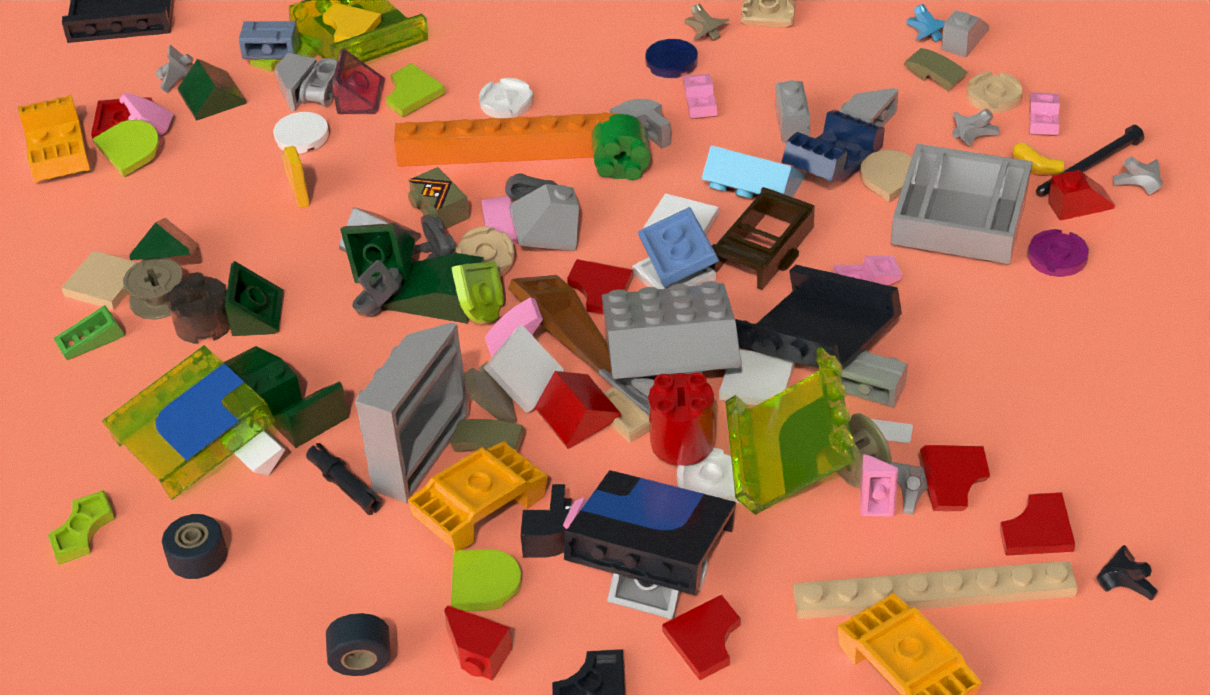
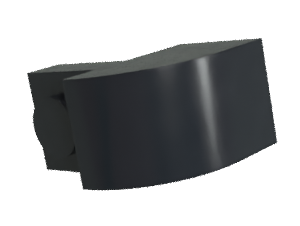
(543, 529)

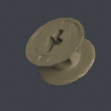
(149, 284)
(868, 441)

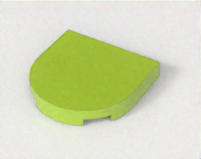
(128, 145)
(479, 291)
(483, 579)

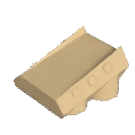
(768, 13)

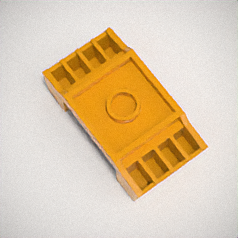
(53, 138)
(474, 490)
(906, 650)

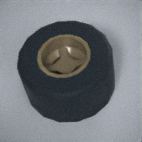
(194, 546)
(358, 644)

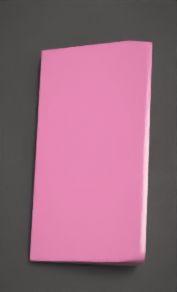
(877, 487)

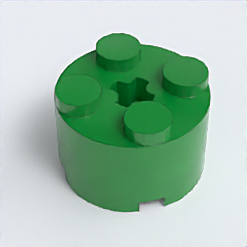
(621, 147)

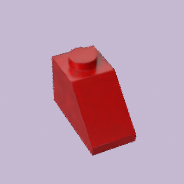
(1077, 195)
(478, 642)

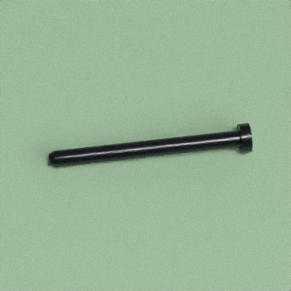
(1133, 135)

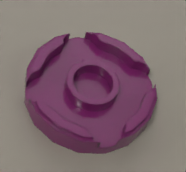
(1058, 253)

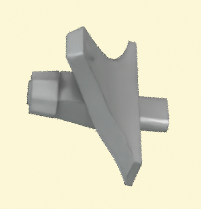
(175, 69)
(977, 125)
(1141, 174)
(913, 484)

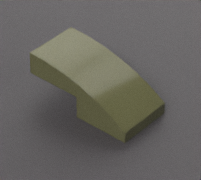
(934, 65)
(485, 433)

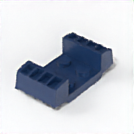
(837, 150)

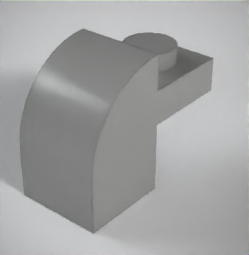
(650, 116)

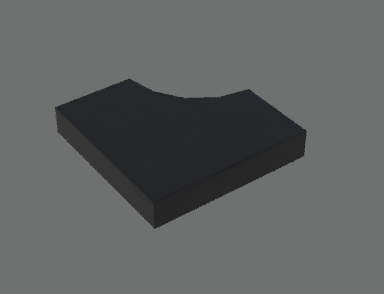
(598, 676)

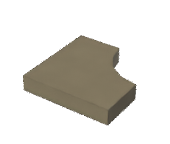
(489, 394)

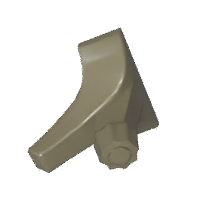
(703, 22)

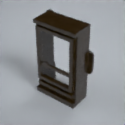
(755, 256)

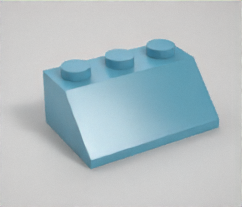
(749, 173)

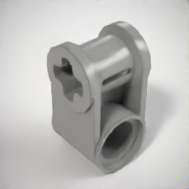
(318, 84)

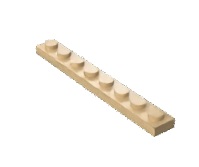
(937, 589)

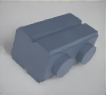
(268, 39)

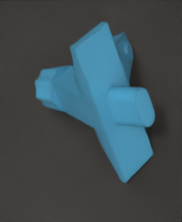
(925, 23)

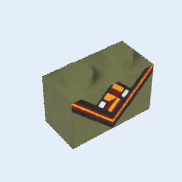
(439, 197)

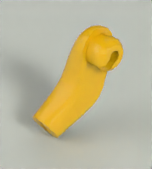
(1041, 164)

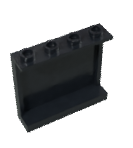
(116, 19)

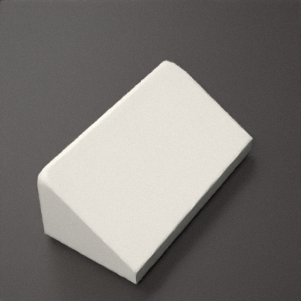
(261, 453)

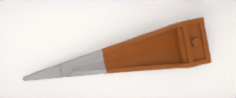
(572, 325)

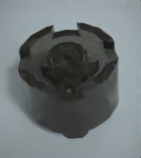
(198, 308)

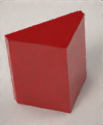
(575, 407)

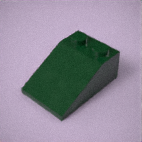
(432, 289)
(267, 377)

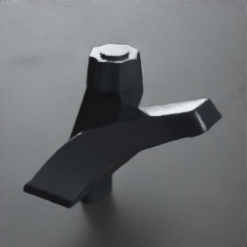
(1125, 572)

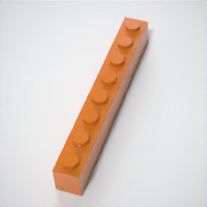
(496, 139)

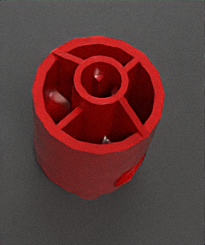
(681, 418)

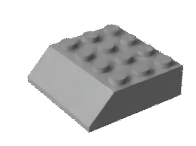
(961, 203)
(670, 330)
(412, 409)

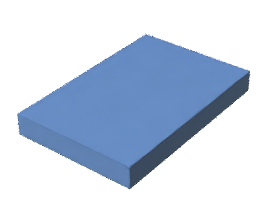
(677, 246)

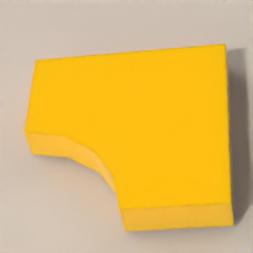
(350, 21)
(295, 175)

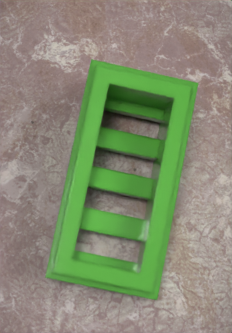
(98, 330)

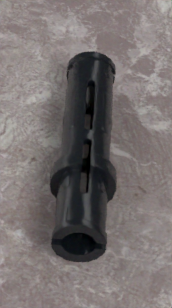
(335, 471)

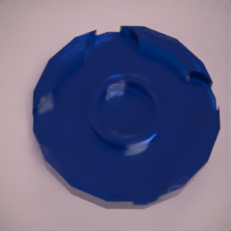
(671, 58)

